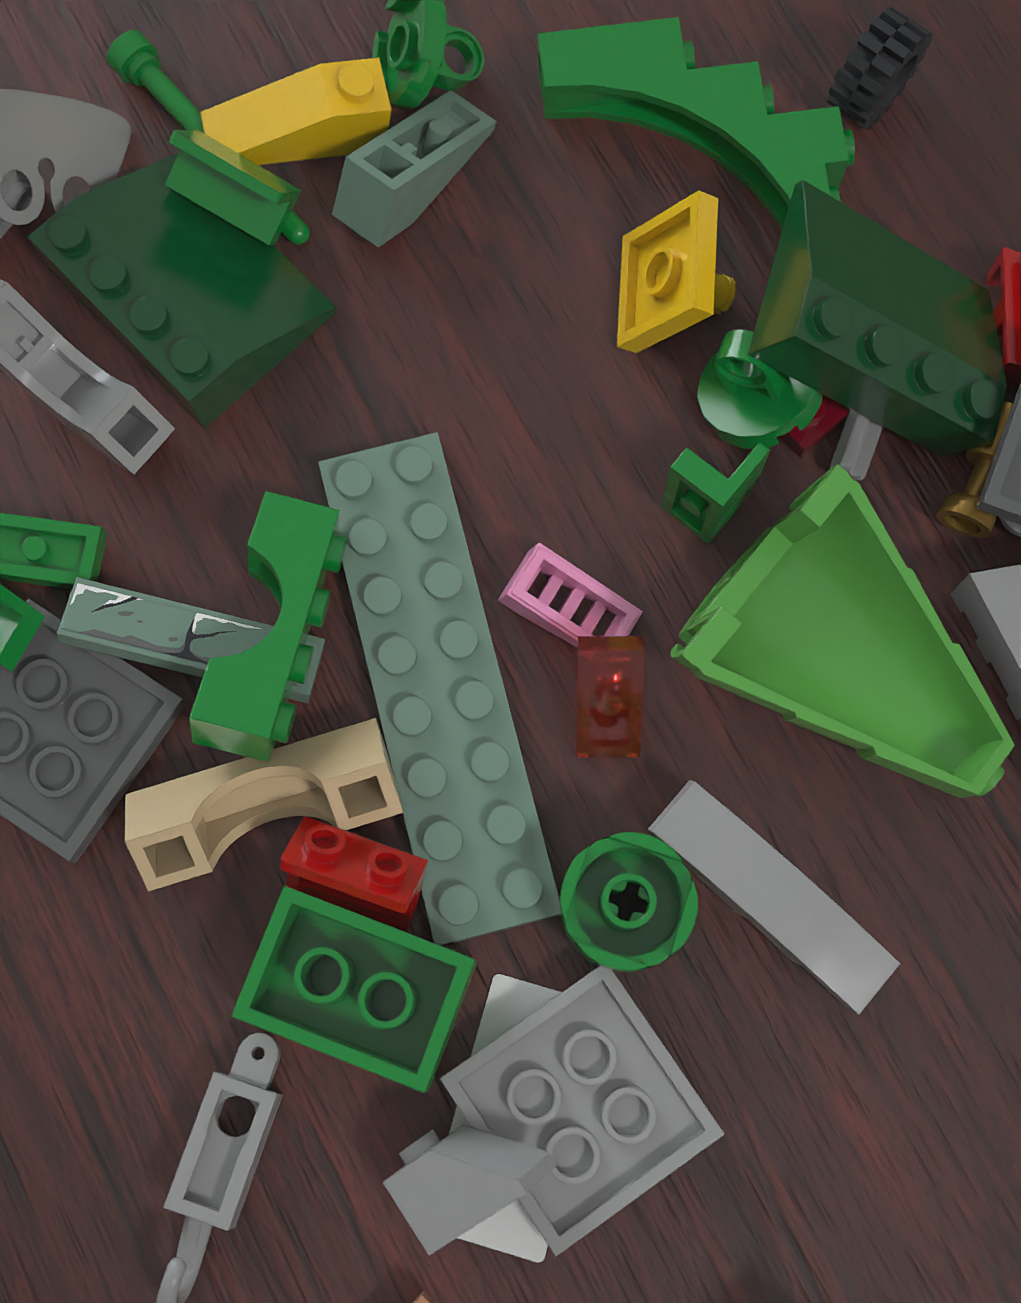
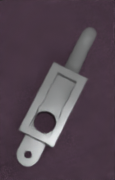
(217, 1166)

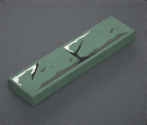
(163, 631)

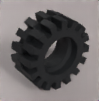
(879, 67)

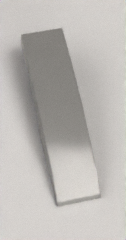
(774, 896)

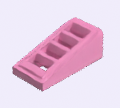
(582, 585)

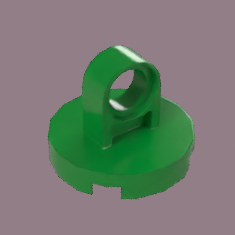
(414, 52)
(749, 399)

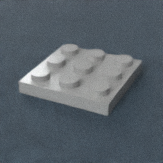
(593, 1093)

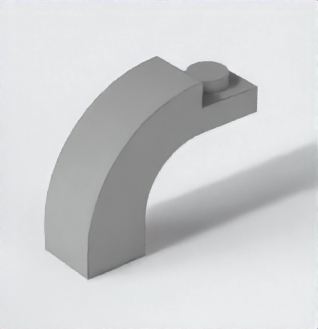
(74, 389)

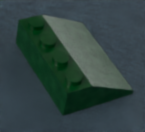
(181, 287)
(881, 327)

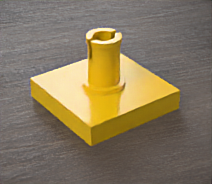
(671, 274)

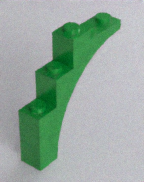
(650, 80)

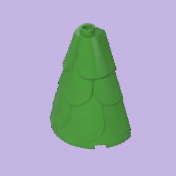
(847, 645)

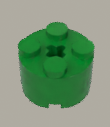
(661, 886)

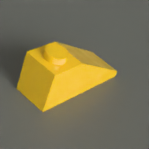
(305, 115)

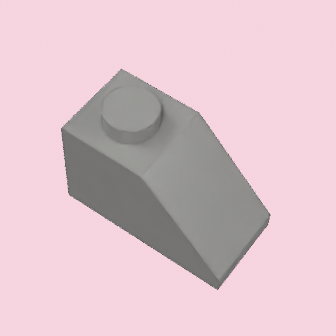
(462, 1181)

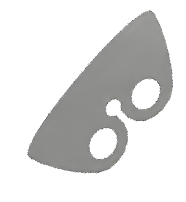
(69, 132)

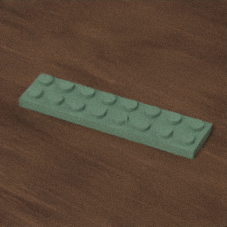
(439, 691)

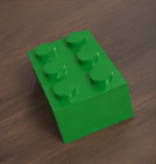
(355, 989)

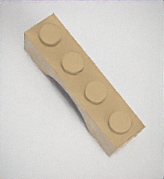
(190, 821)

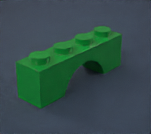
(246, 695)

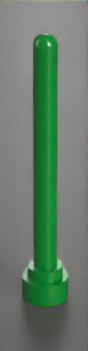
(138, 63)

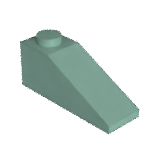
(407, 166)

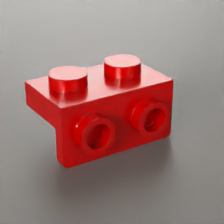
(354, 872)

